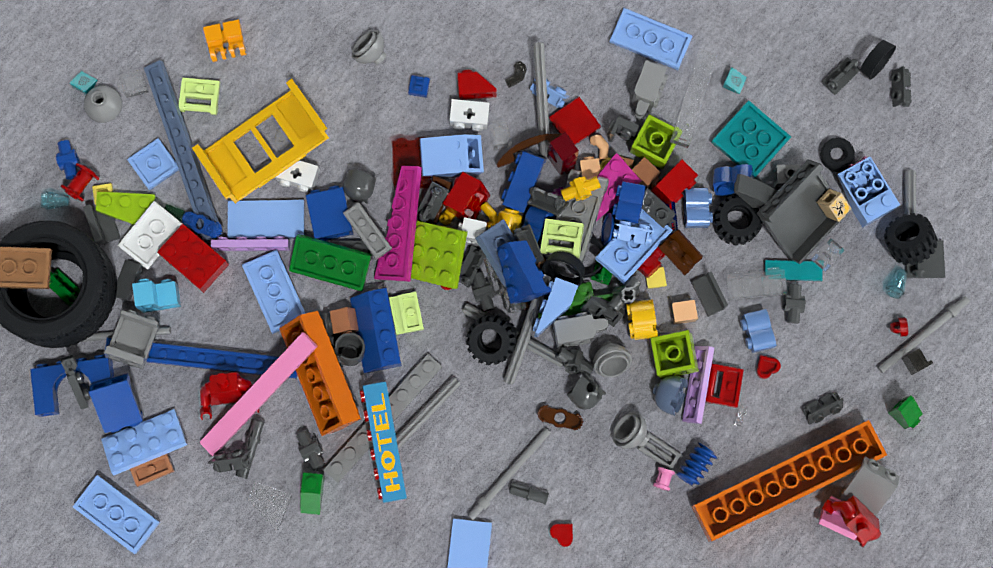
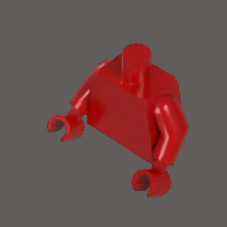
(222, 390)
(856, 518)

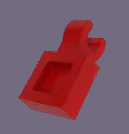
(652, 263)

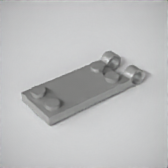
(583, 212)

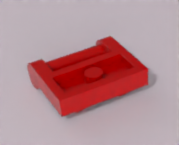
(729, 387)

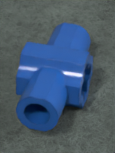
(67, 159)

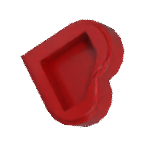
(767, 366)
(562, 533)

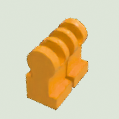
(217, 37)

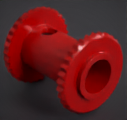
(79, 182)

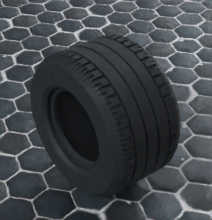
(90, 307)

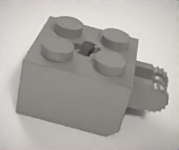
(647, 88)
(577, 330)

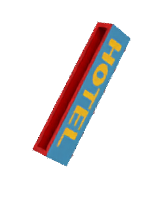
(384, 442)

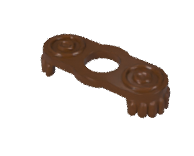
(572, 421)

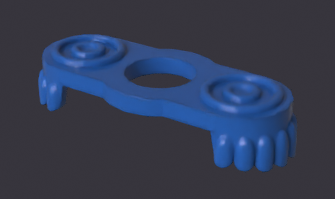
(210, 227)

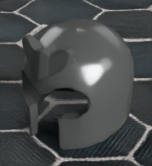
(359, 185)
(349, 349)
(586, 393)

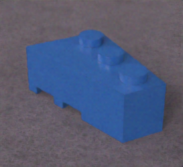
(522, 180)
(520, 272)

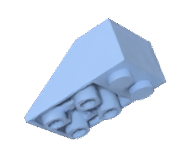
(451, 155)
(867, 192)
(556, 305)

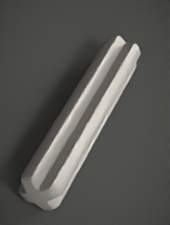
(909, 192)

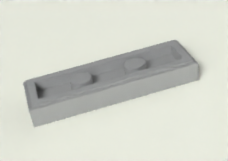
(367, 231)

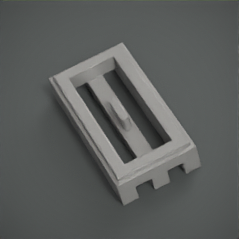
(655, 458)

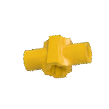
(580, 188)

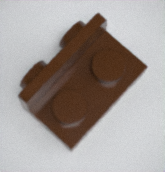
(681, 252)

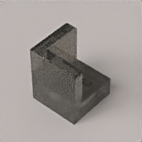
(916, 361)

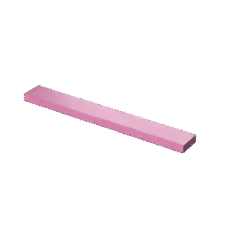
(258, 394)

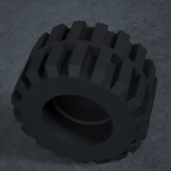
(730, 233)
(913, 250)
(480, 350)

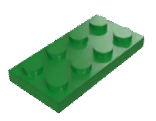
(330, 262)

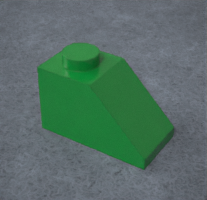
(906, 412)
(312, 493)

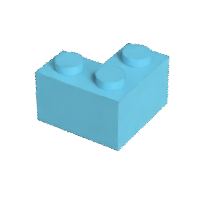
(156, 297)

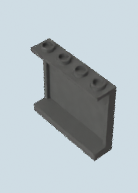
(795, 215)

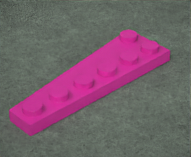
(616, 171)
(397, 263)

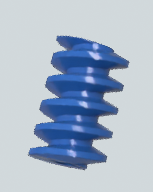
(696, 465)

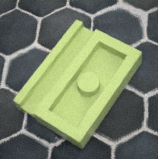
(406, 313)

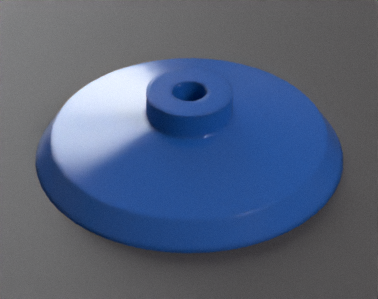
(607, 229)

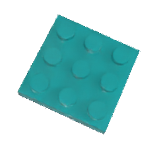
(751, 138)

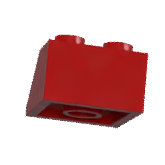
(675, 182)
(466, 197)

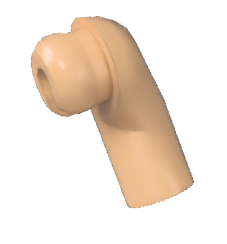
(601, 143)

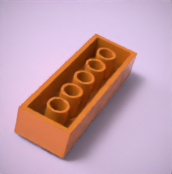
(322, 376)

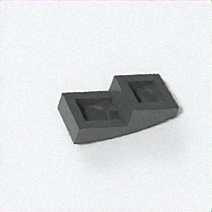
(599, 309)

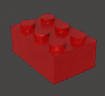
(193, 258)

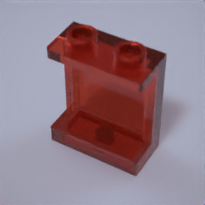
(408, 154)

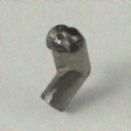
(519, 74)

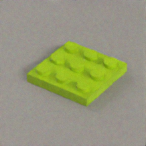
(438, 254)

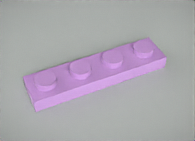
(258, 244)
(698, 386)

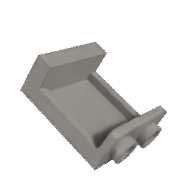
(132, 339)
(871, 485)

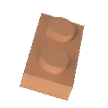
(152, 470)

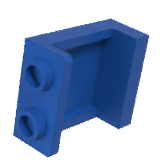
(327, 215)
(115, 403)

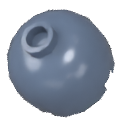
(670, 394)

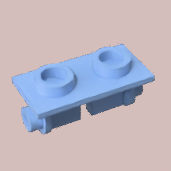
(556, 94)
(624, 232)

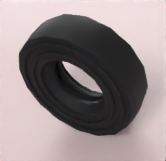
(840, 143)

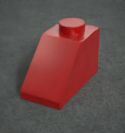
(474, 86)

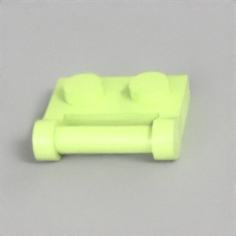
(202, 90)
(562, 231)

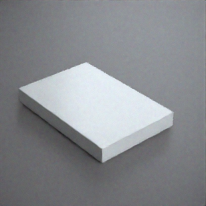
(149, 235)

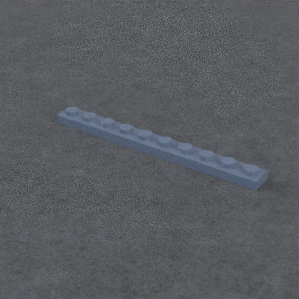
(180, 143)

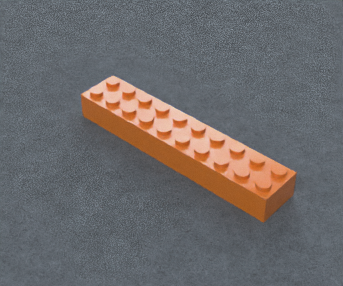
(788, 481)

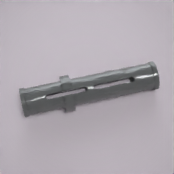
(252, 441)

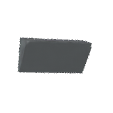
(129, 275)

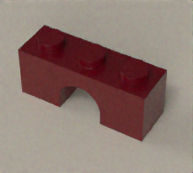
(563, 154)

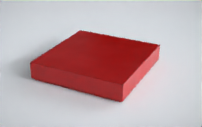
(575, 121)

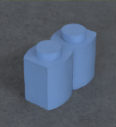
(696, 208)
(758, 331)

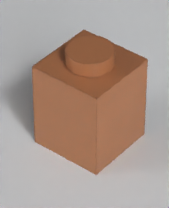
(647, 173)
(344, 320)

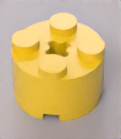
(643, 319)

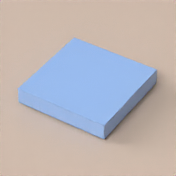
(153, 164)

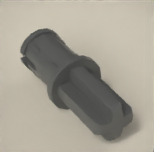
(529, 493)

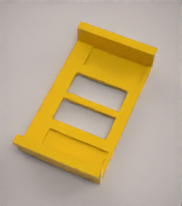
(230, 168)

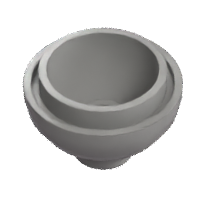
(369, 48)
(104, 111)
(611, 360)
(630, 431)

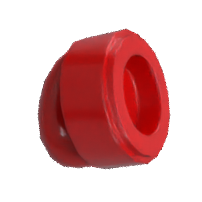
(903, 327)

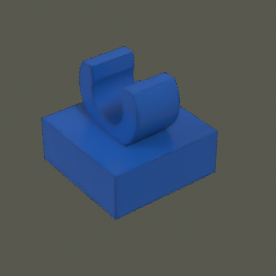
(419, 86)

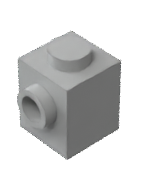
(783, 173)

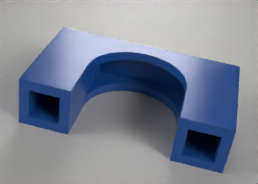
(47, 379)

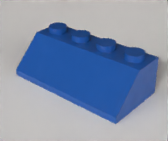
(376, 330)

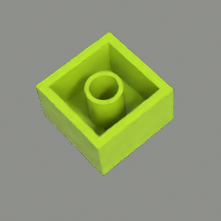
(654, 142)
(674, 354)

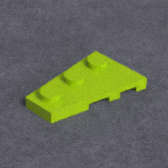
(123, 206)

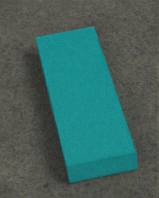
(797, 272)

